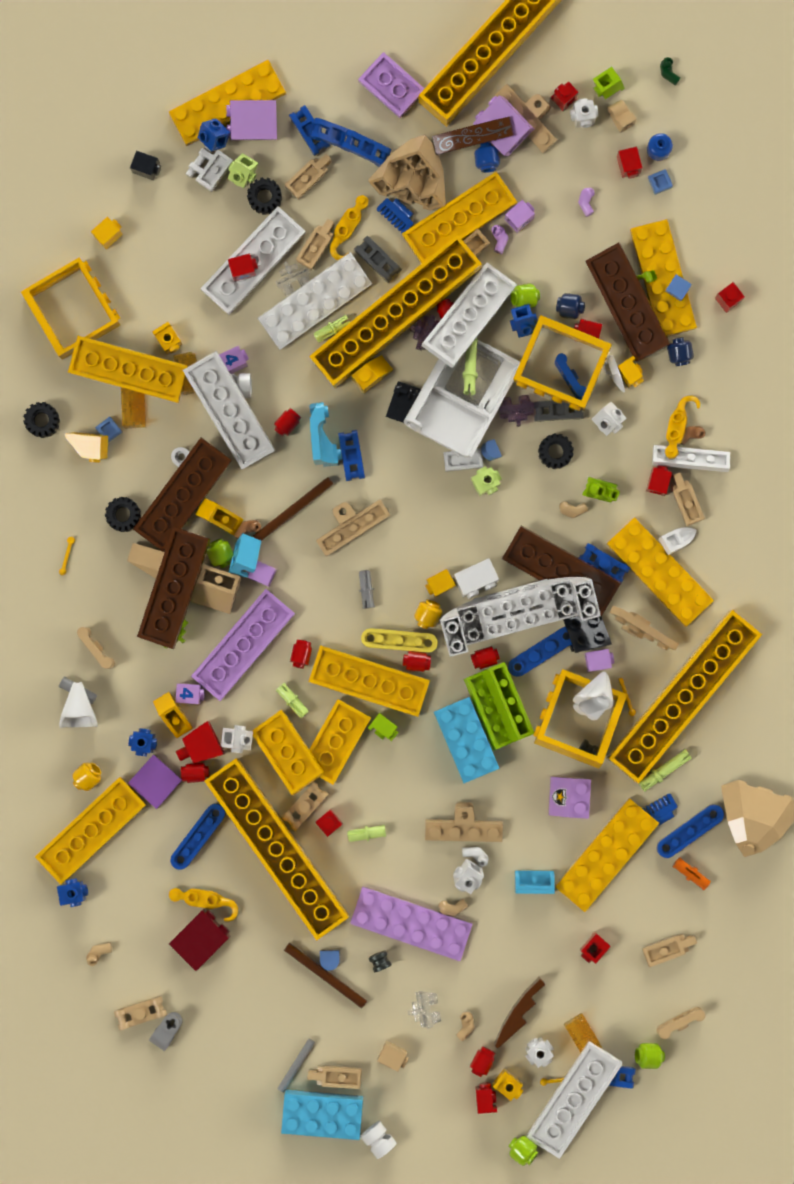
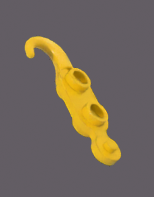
(347, 225)
(677, 426)
(204, 899)

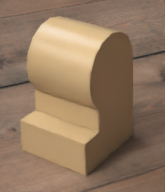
(621, 116)

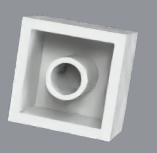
(476, 578)

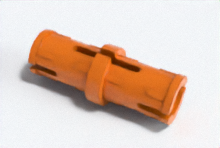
(691, 873)

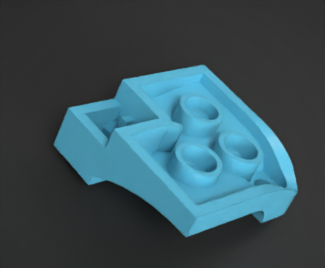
(323, 450)

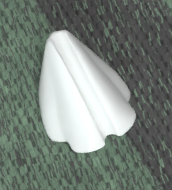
(594, 697)
(77, 709)

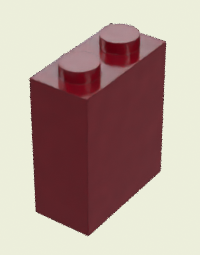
(200, 939)

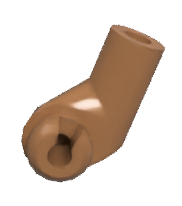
(693, 432)
(248, 527)

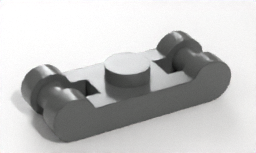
(377, 259)
(556, 411)

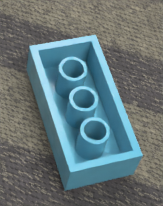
(466, 740)
(322, 1114)

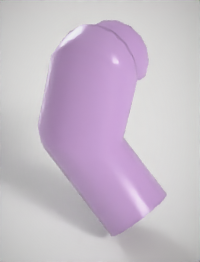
(584, 200)
(501, 238)

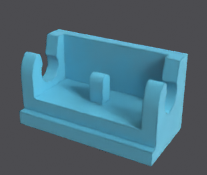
(245, 555)
(534, 882)

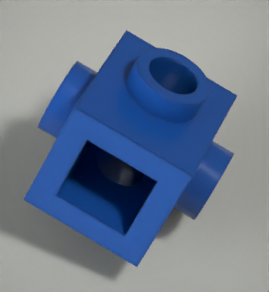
(213, 134)
(523, 325)
(148, 747)
(66, 896)

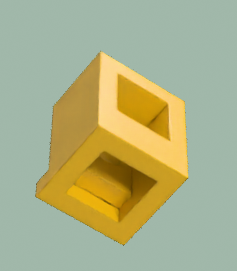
(162, 332)
(631, 372)
(503, 1080)

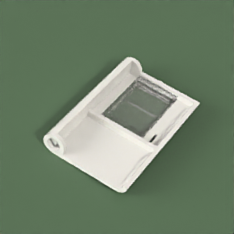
(456, 418)

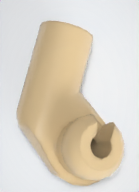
(571, 511)
(452, 910)
(96, 952)
(467, 1025)

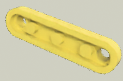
(399, 640)

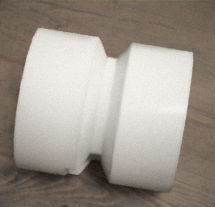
(244, 383)
(378, 1139)

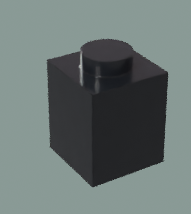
(145, 165)

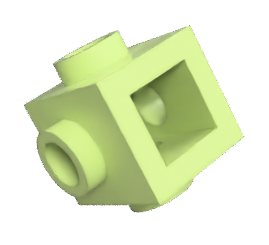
(243, 171)
(483, 487)

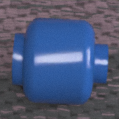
(659, 147)
(487, 158)

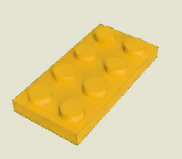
(338, 739)
(287, 752)

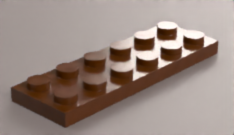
(627, 302)
(182, 493)
(548, 561)
(173, 588)

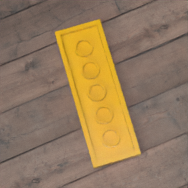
(254, 84)
(460, 216)
(658, 253)
(127, 369)
(660, 572)
(369, 681)
(90, 830)
(606, 855)

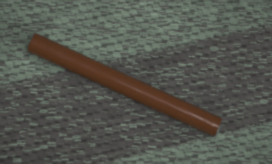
(293, 509)
(325, 975)

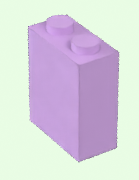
(501, 108)
(252, 119)

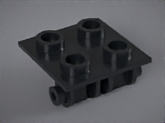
(402, 401)
(587, 633)

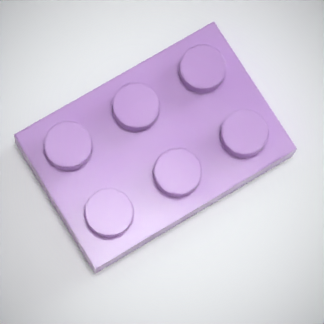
(391, 85)

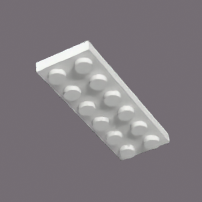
(268, 246)
(314, 301)
(469, 315)
(229, 410)
(574, 1099)

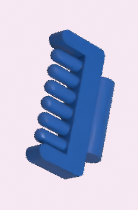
(398, 210)
(664, 813)

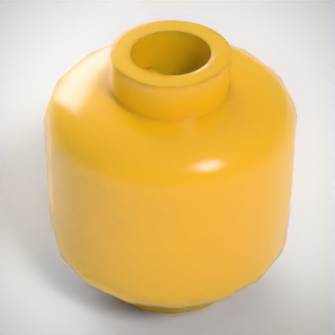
(428, 614)
(86, 776)

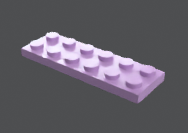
(243, 645)
(411, 923)

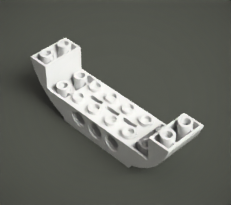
(518, 610)

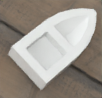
(610, 367)
(677, 539)

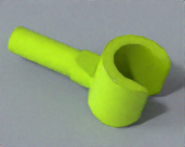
(649, 276)

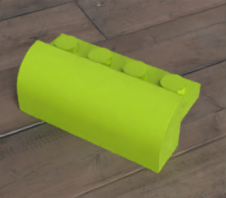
(499, 706)

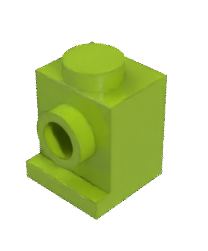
(607, 83)
(384, 727)

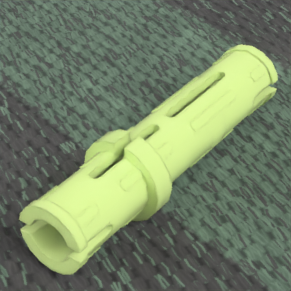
(470, 374)
(664, 770)

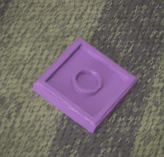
(155, 781)

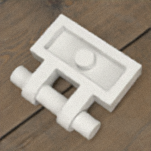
(213, 171)

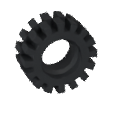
(261, 185)
(30, 416)
(544, 451)
(111, 514)

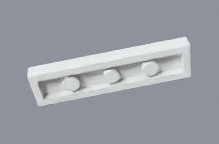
(693, 459)

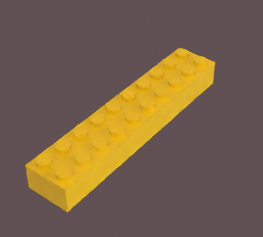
(483, 56)
(396, 311)
(684, 696)
(277, 848)

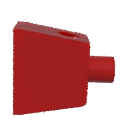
(200, 744)

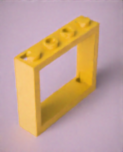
(56, 277)
(574, 334)
(565, 749)

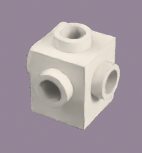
(583, 119)
(609, 419)
(237, 739)
(468, 876)
(539, 1045)

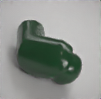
(667, 72)

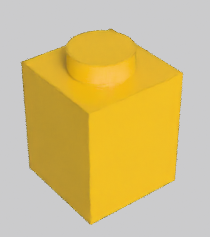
(107, 232)
(440, 583)

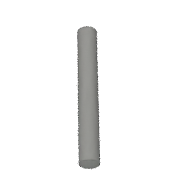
(296, 1065)

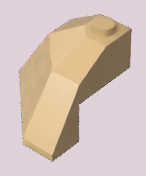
(412, 174)
(756, 816)

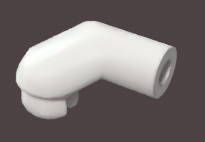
(477, 853)

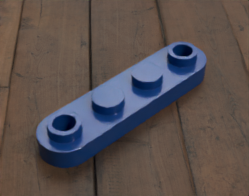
(539, 653)
(690, 831)
(197, 836)

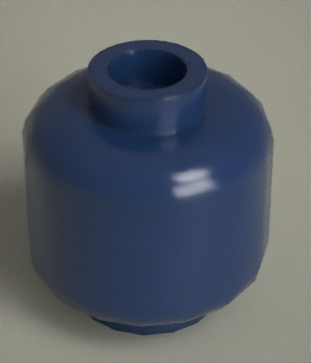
(570, 306)
(680, 352)

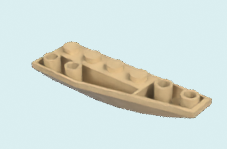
(213, 587)

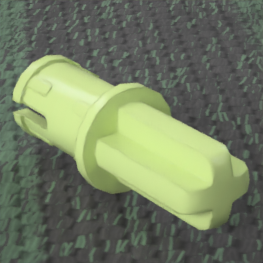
(331, 329)
(292, 700)
(366, 833)

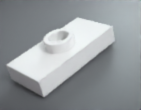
(456, 462)

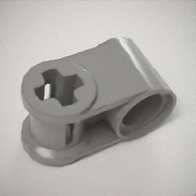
(165, 1032)

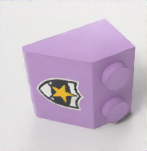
(569, 797)

